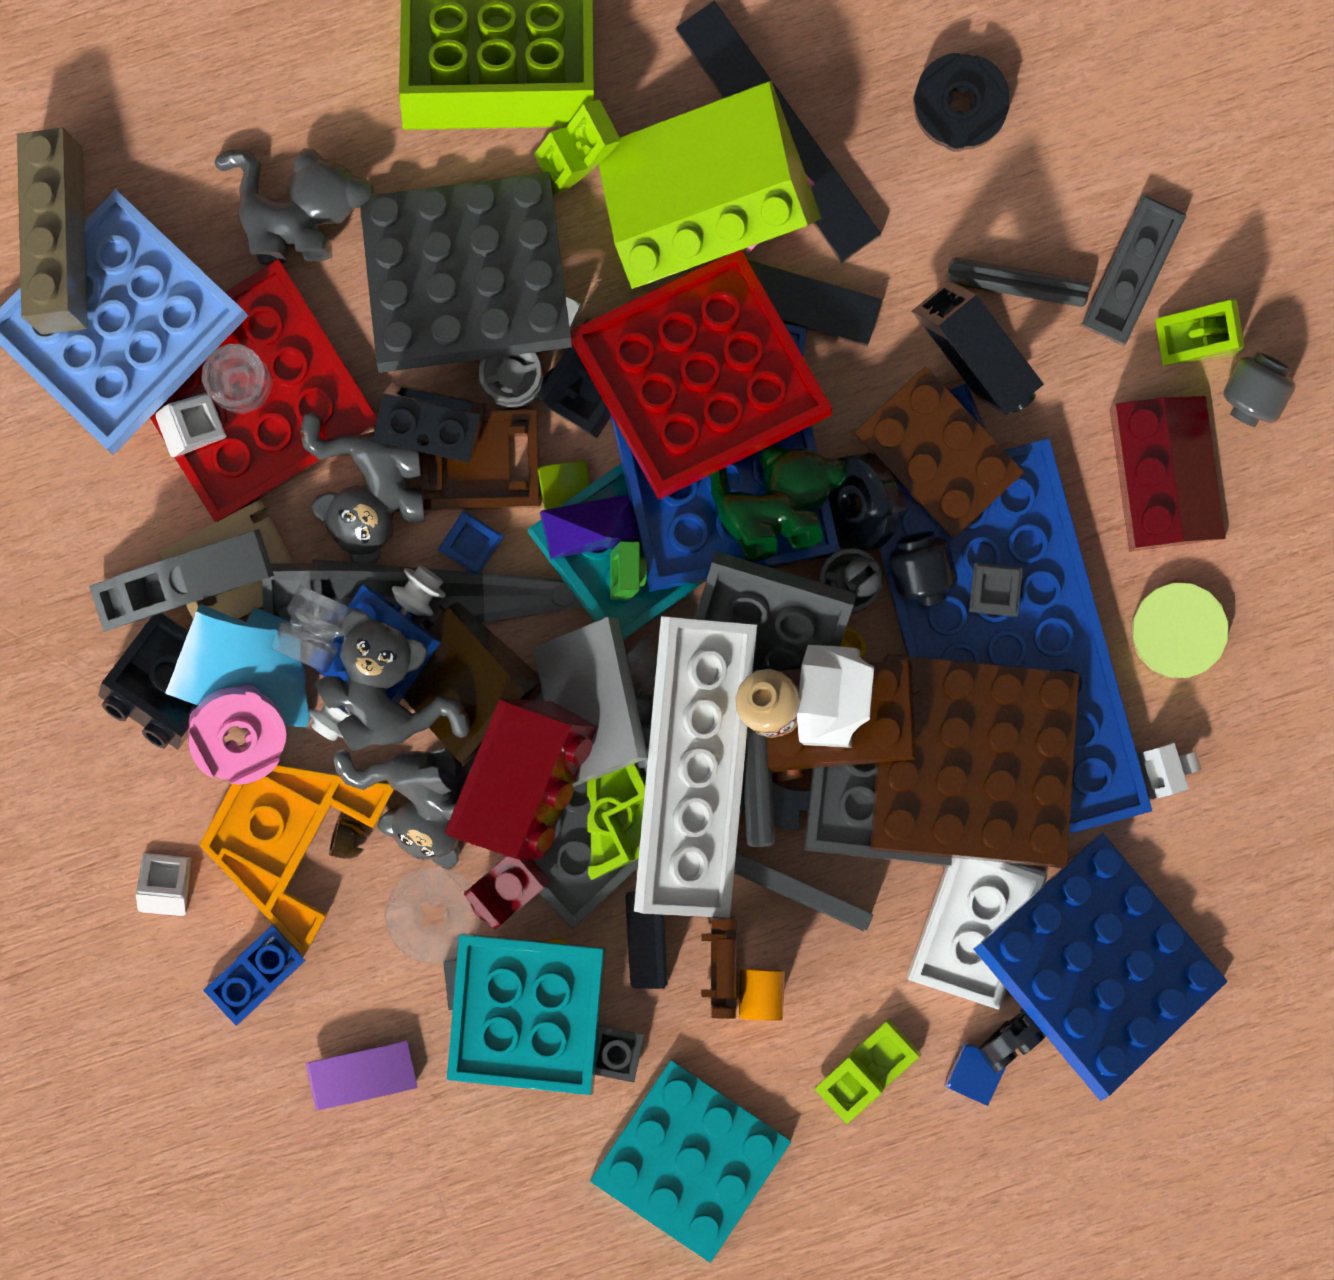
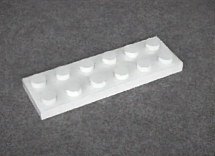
(694, 769)

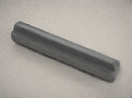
(1018, 282)
(758, 792)

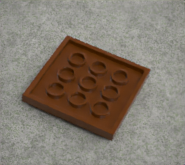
(986, 767)

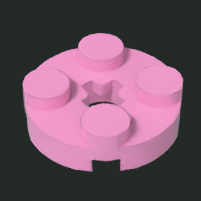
(241, 708)

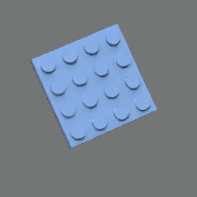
(146, 331)

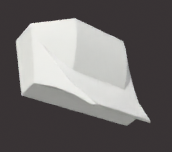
(833, 695)

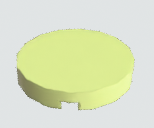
(1179, 630)

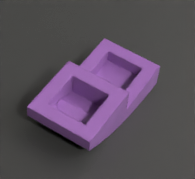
(361, 1075)

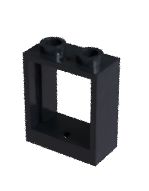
(978, 348)
(442, 420)

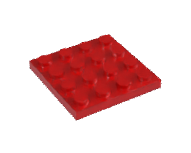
(700, 373)
(307, 376)

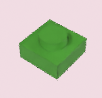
(626, 571)

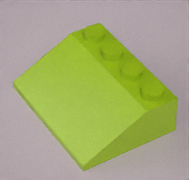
(494, 63)
(705, 185)

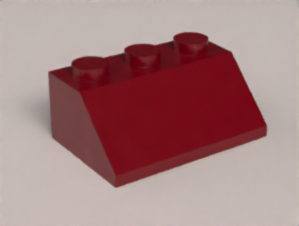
(1167, 472)
(521, 778)

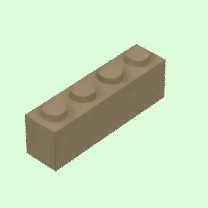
(52, 231)

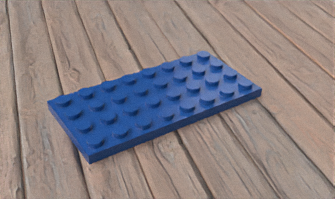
(1053, 628)

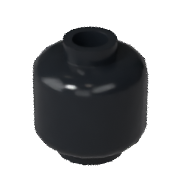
(923, 568)

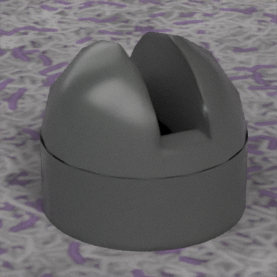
(854, 569)

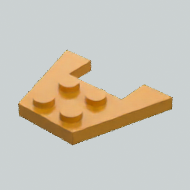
(267, 832)

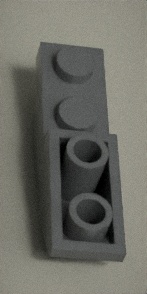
(181, 580)

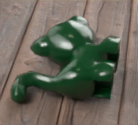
(794, 486)

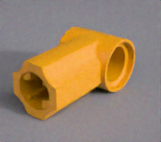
(761, 994)

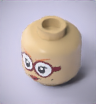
(768, 703)

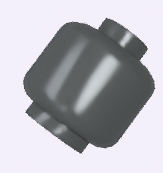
(1259, 389)

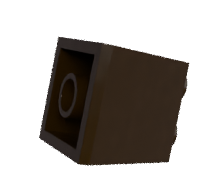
(470, 668)

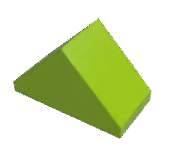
(1200, 333)

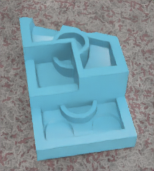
(237, 653)

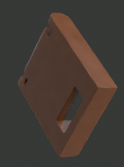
(486, 479)
(722, 967)

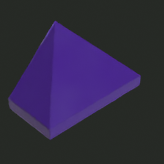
(589, 526)

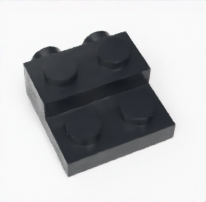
(140, 682)

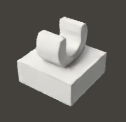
(1166, 770)

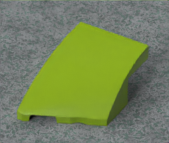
(615, 819)

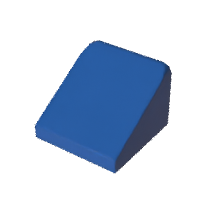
(973, 1075)

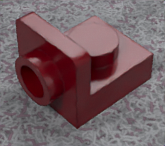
(505, 889)

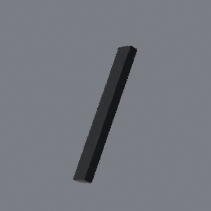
(736, 69)

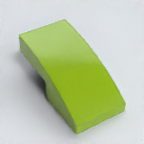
(577, 148)
(867, 1071)

